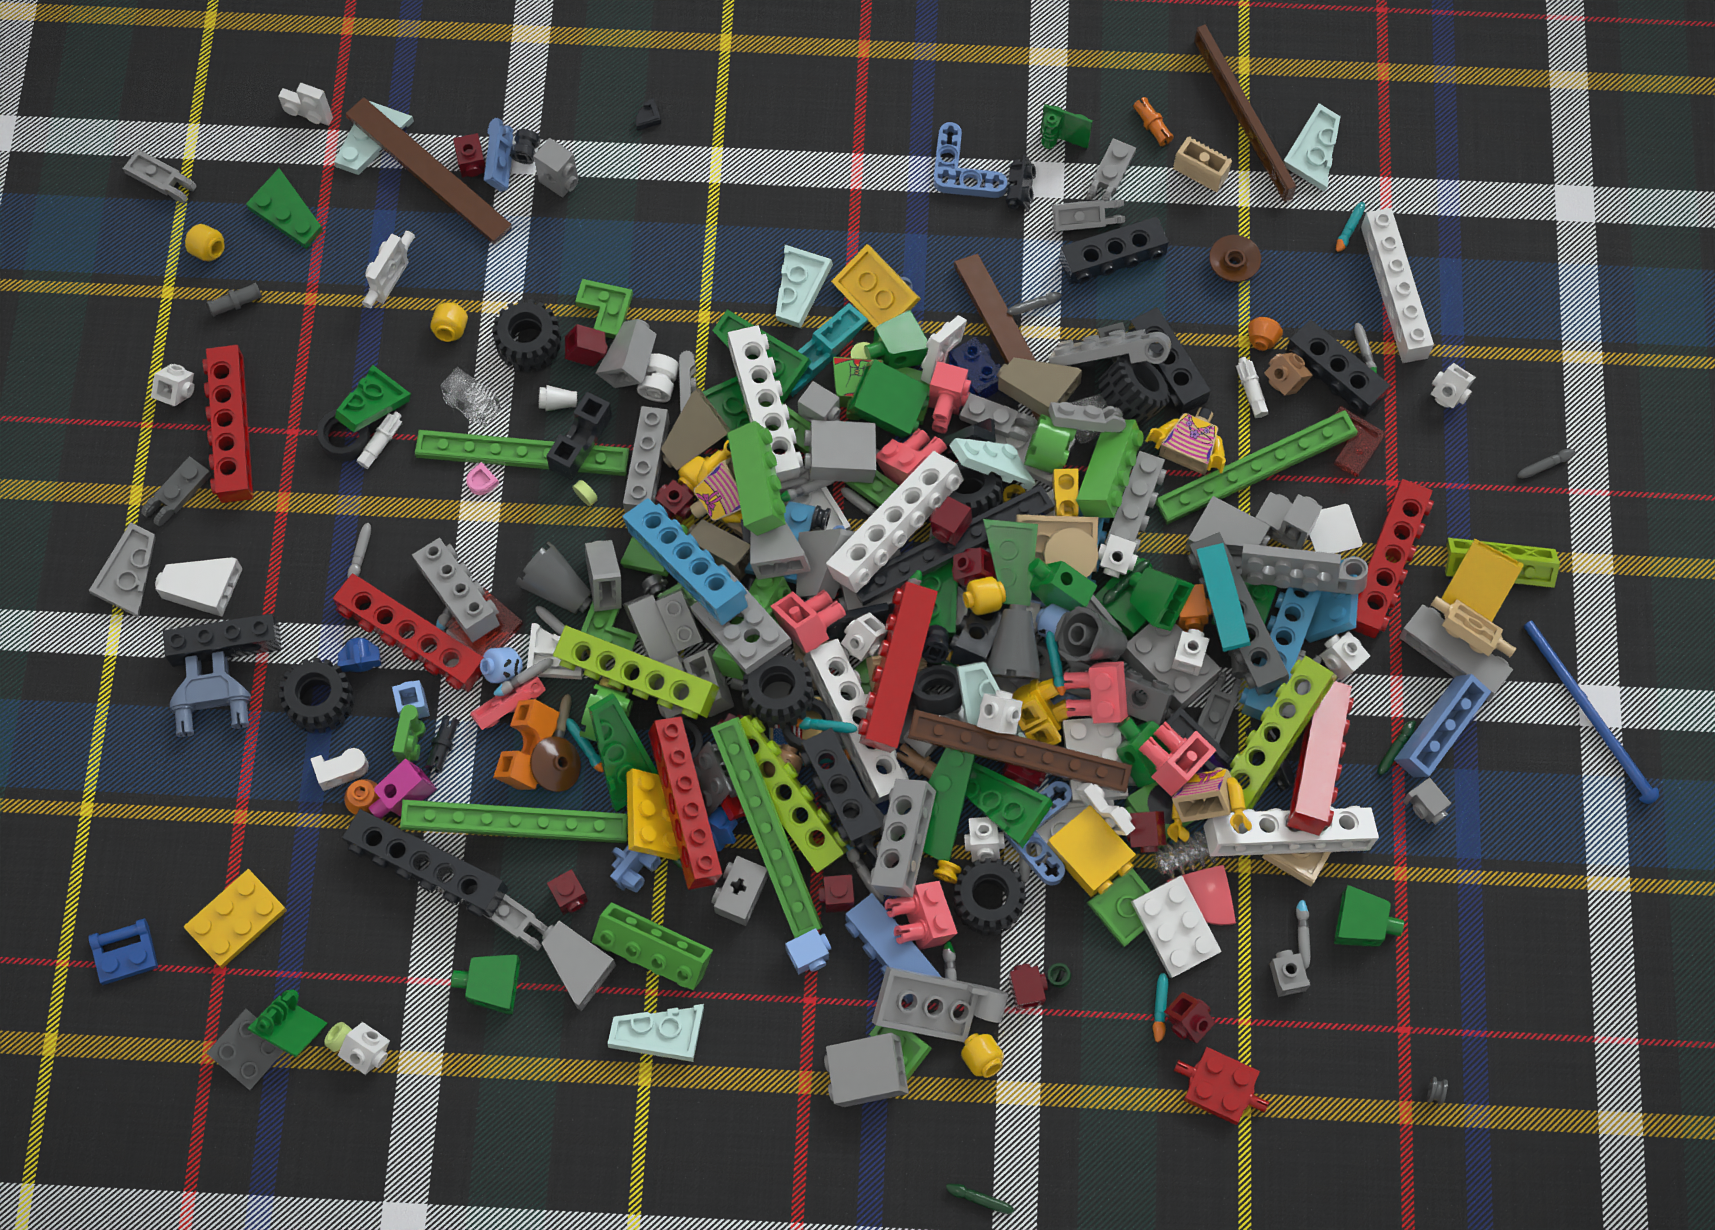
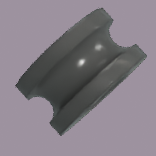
(1437, 1090)

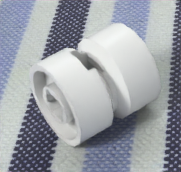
(658, 378)

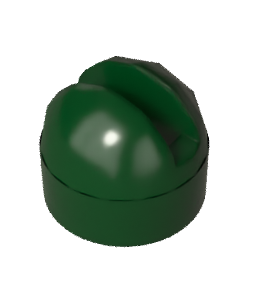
(1054, 973)

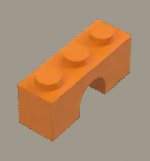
(535, 723)

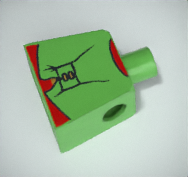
(846, 378)

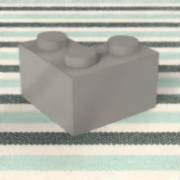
(1289, 522)

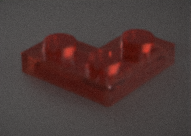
(1361, 447)

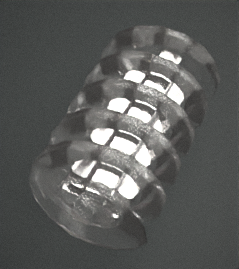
(1182, 854)

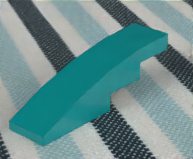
(829, 342)
(1223, 597)

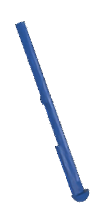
(1648, 794)

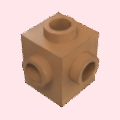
(1287, 373)

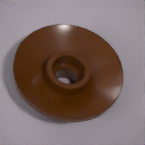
(1237, 249)
(546, 768)

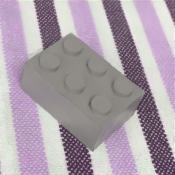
(1152, 656)

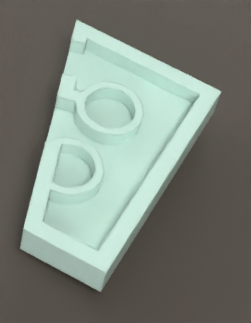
(1314, 147)
(359, 149)
(800, 284)
(992, 457)
(974, 682)
(659, 1034)

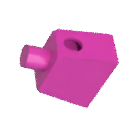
(403, 783)

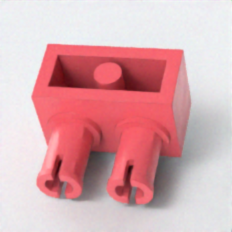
(947, 394)
(901, 459)
(807, 620)
(1107, 690)
(1182, 762)
(927, 914)

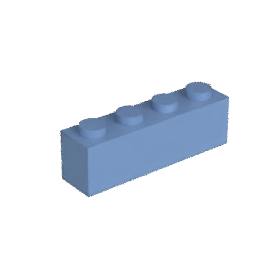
(1442, 725)
(877, 932)

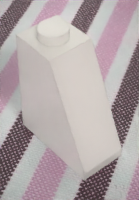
(200, 584)

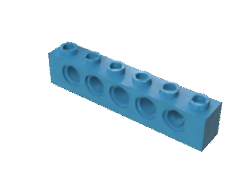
(686, 561)
(1291, 631)

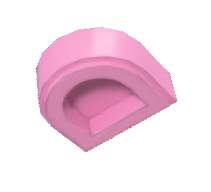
(481, 480)

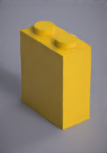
(1483, 579)
(1092, 851)

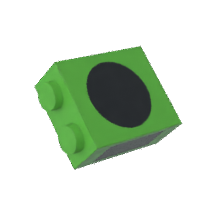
(1155, 798)

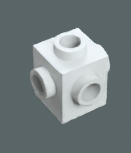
(172, 385)
(1452, 386)
(1124, 548)
(864, 636)
(1344, 654)
(1000, 712)
(984, 839)
(364, 1048)

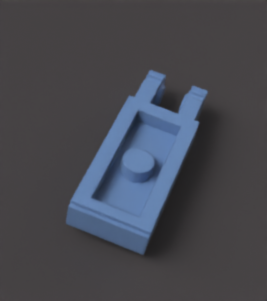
(498, 155)

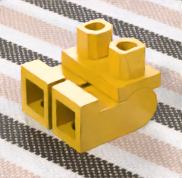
(1038, 714)

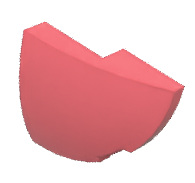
(1212, 894)

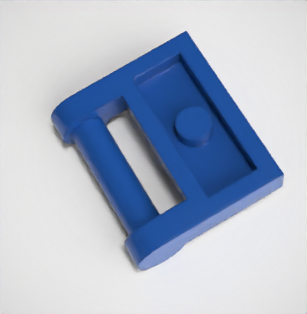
(125, 960)

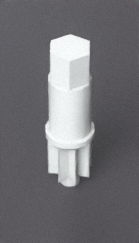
(1252, 388)
(380, 439)

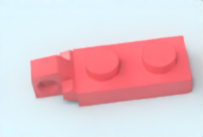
(491, 711)

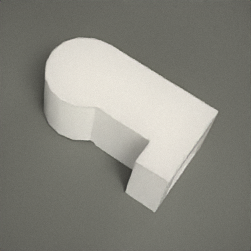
(340, 769)

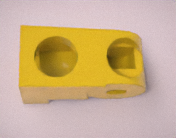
(1065, 492)

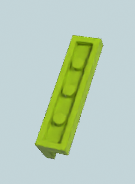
(1539, 563)

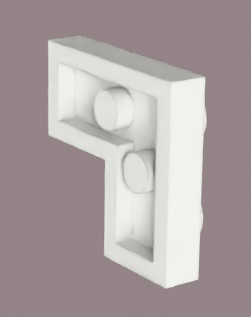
(307, 103)
(941, 344)
(1115, 816)

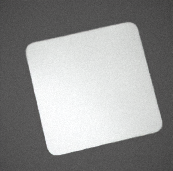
(1335, 530)

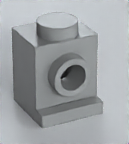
(1428, 802)
(1285, 982)

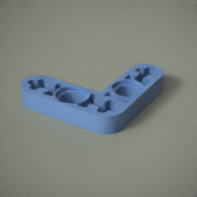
(952, 171)
(1053, 860)

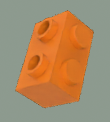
(1195, 611)

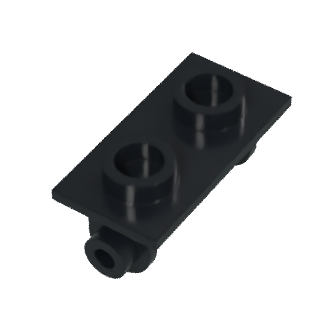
(1023, 174)

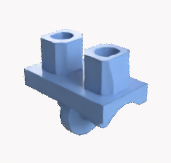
(628, 865)

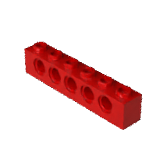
(239, 484)
(1407, 497)
(357, 592)
(684, 803)

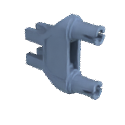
(208, 691)

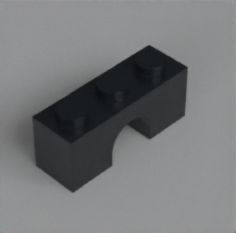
(589, 423)

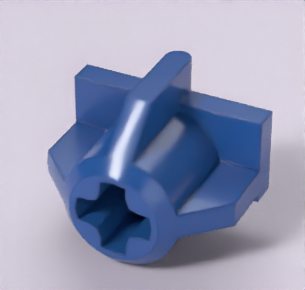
(359, 656)
(721, 828)

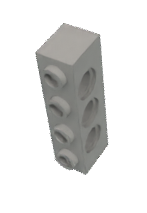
(646, 457)
(902, 878)

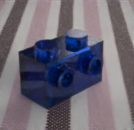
(980, 366)

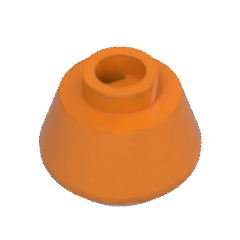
(1264, 333)
(360, 796)

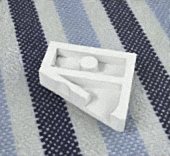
(542, 647)

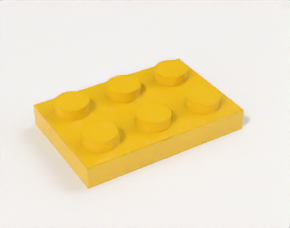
(875, 287)
(648, 816)
(235, 918)

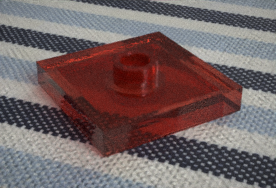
(495, 638)

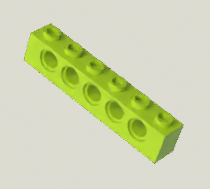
(574, 643)
(1290, 729)
(801, 832)

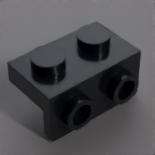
(981, 432)

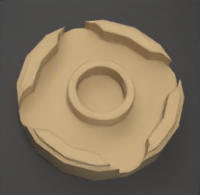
(1073, 548)

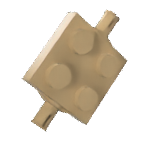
(1472, 627)

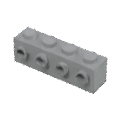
(1137, 498)
(456, 589)
(1453, 654)

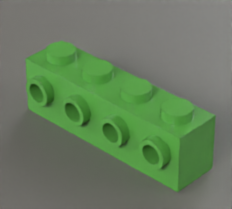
(1109, 471)
(756, 478)
(766, 592)
(652, 946)

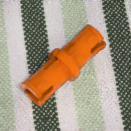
(1153, 121)

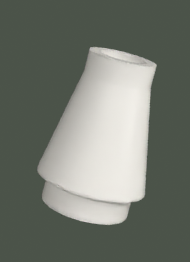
(556, 398)

